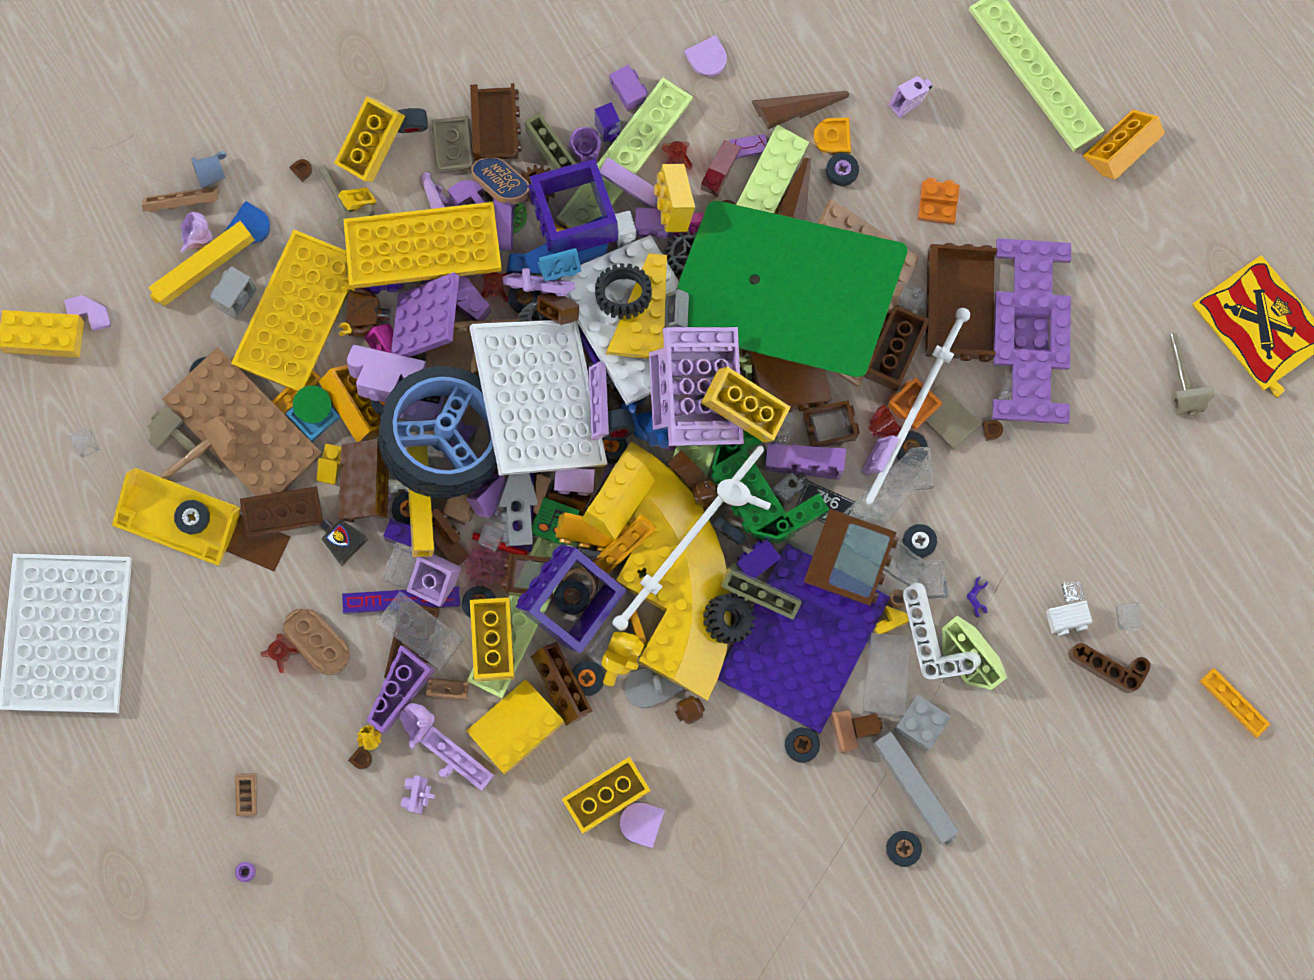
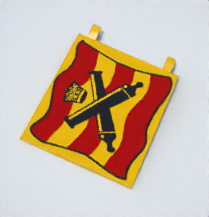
(1260, 323)

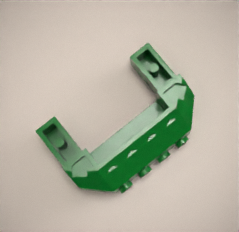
(763, 524)

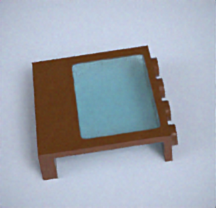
(851, 557)

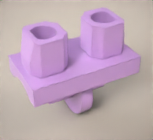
(419, 795)

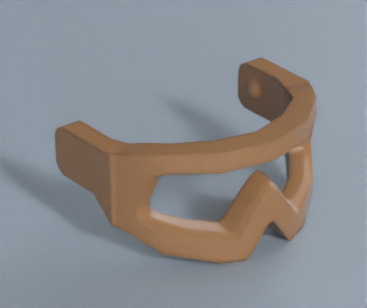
(594, 580)

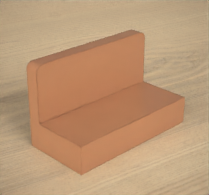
(844, 731)

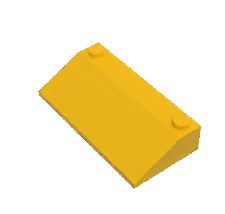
(148, 510)

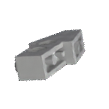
(517, 489)

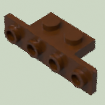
(447, 538)

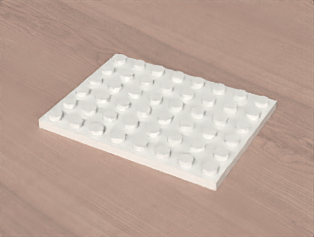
(628, 373)
(536, 396)
(65, 633)

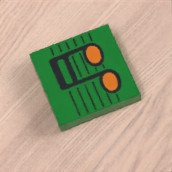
(547, 520)

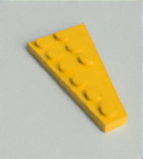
(644, 333)

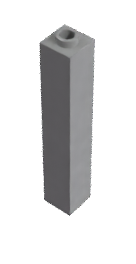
(916, 789)

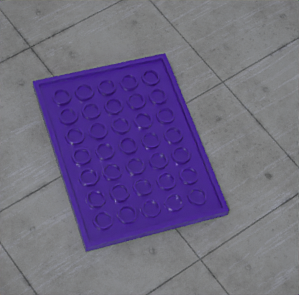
(806, 660)

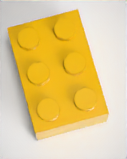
(674, 198)

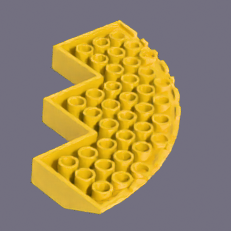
(680, 644)

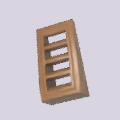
(540, 488)
(238, 794)

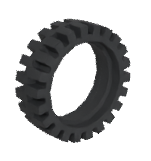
(623, 273)

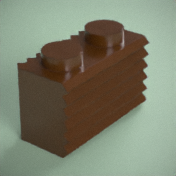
(558, 308)

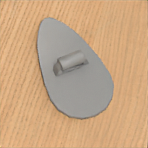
(648, 688)

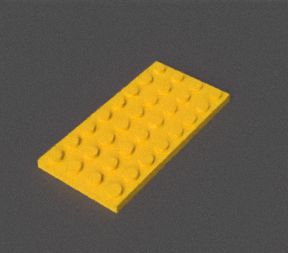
(421, 245)
(295, 312)

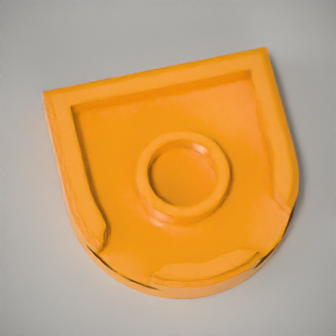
(833, 136)

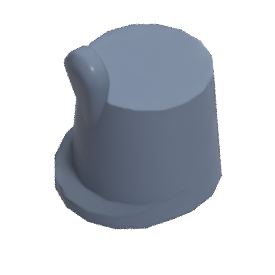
(209, 169)

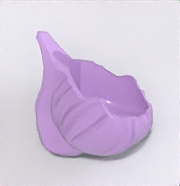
(195, 231)
(416, 722)

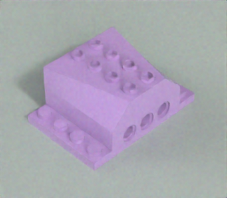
(681, 379)

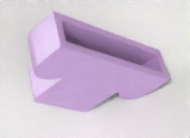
(379, 371)

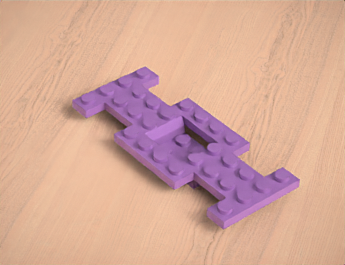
(1023, 331)

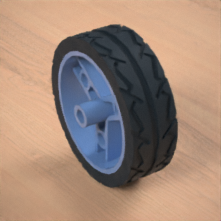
(463, 390)

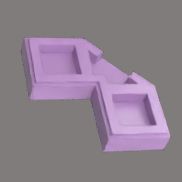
(96, 312)

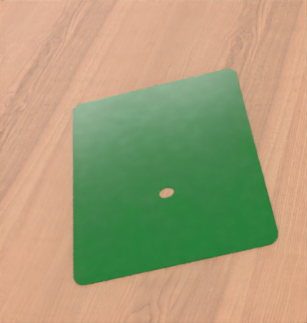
(817, 289)

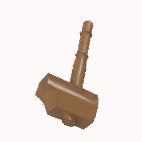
(219, 435)

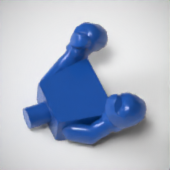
(644, 427)

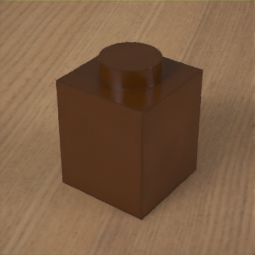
(867, 726)

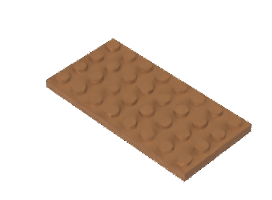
(268, 446)

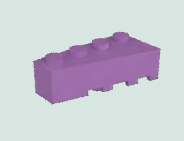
(469, 300)
(811, 461)
(400, 687)

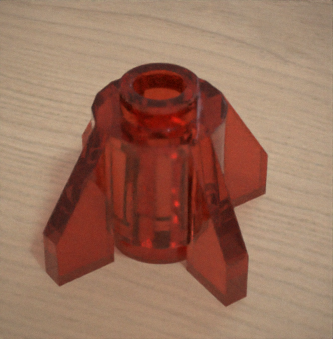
(677, 153)
(494, 285)
(884, 423)
(283, 655)

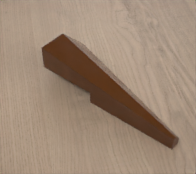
(782, 109)
(795, 199)

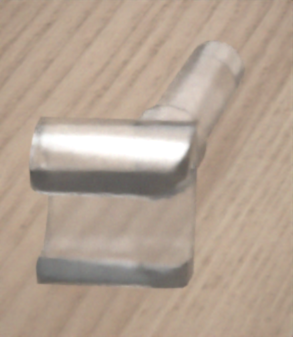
(1006, 394)

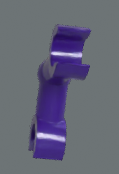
(971, 596)

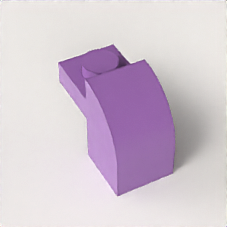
(467, 192)

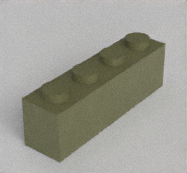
(548, 142)
(761, 593)

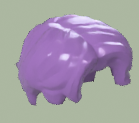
(585, 144)

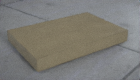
(452, 144)
(951, 420)

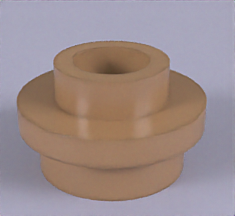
(892, 603)

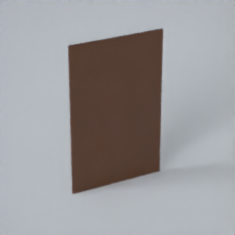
(260, 549)

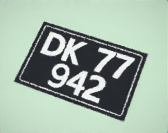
(832, 499)

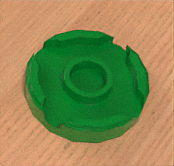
(312, 404)

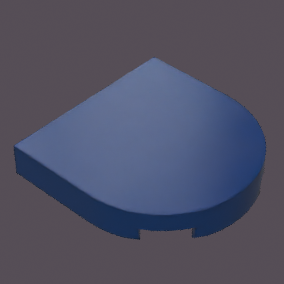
(254, 221)

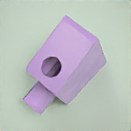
(909, 95)

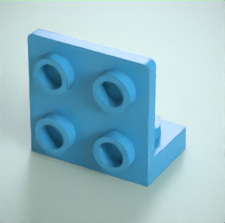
(559, 265)

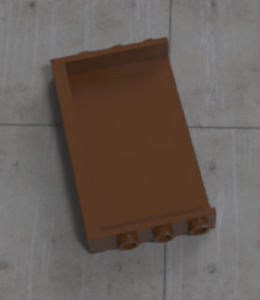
(958, 280)

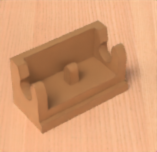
(447, 689)

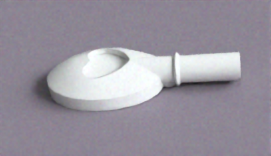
(737, 494)

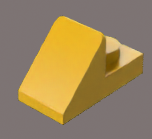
(356, 198)
(329, 464)
(896, 620)

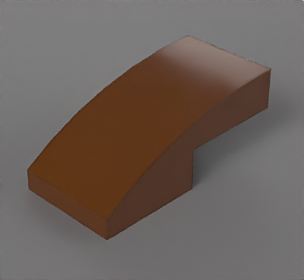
(687, 470)

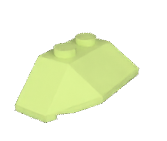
(963, 637)

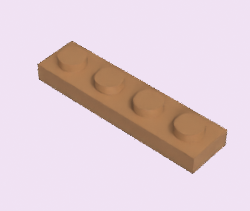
(182, 198)

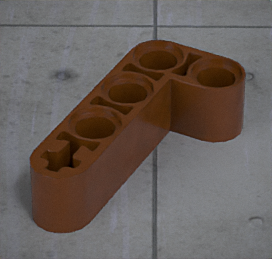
(1106, 664)

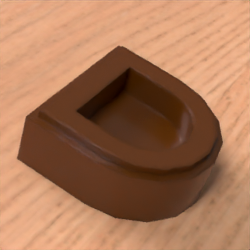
(302, 169)
(992, 429)
(361, 758)

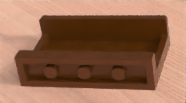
(495, 122)
(363, 482)

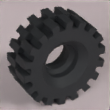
(740, 615)

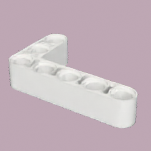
(930, 640)

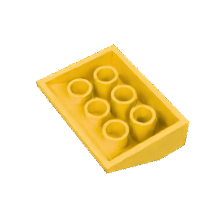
(515, 727)

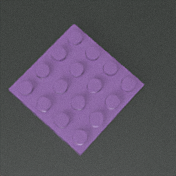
(425, 316)

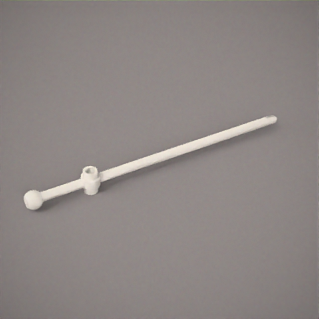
(942, 355)
(651, 583)

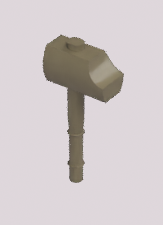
(366, 210)
(1188, 400)
(166, 426)

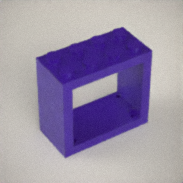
(581, 236)
(548, 579)

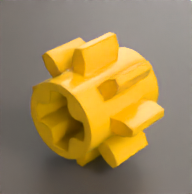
(369, 737)

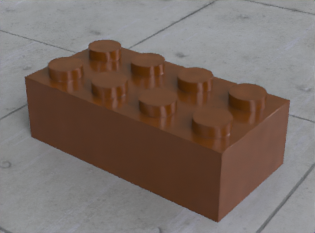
(896, 348)

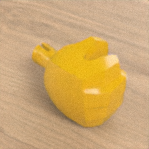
(621, 656)

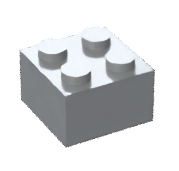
(233, 292)
(922, 723)

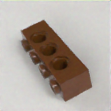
(561, 683)

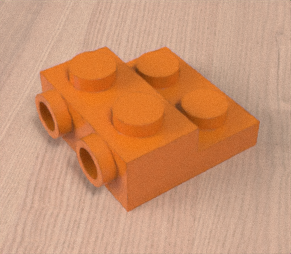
(938, 201)
(902, 402)

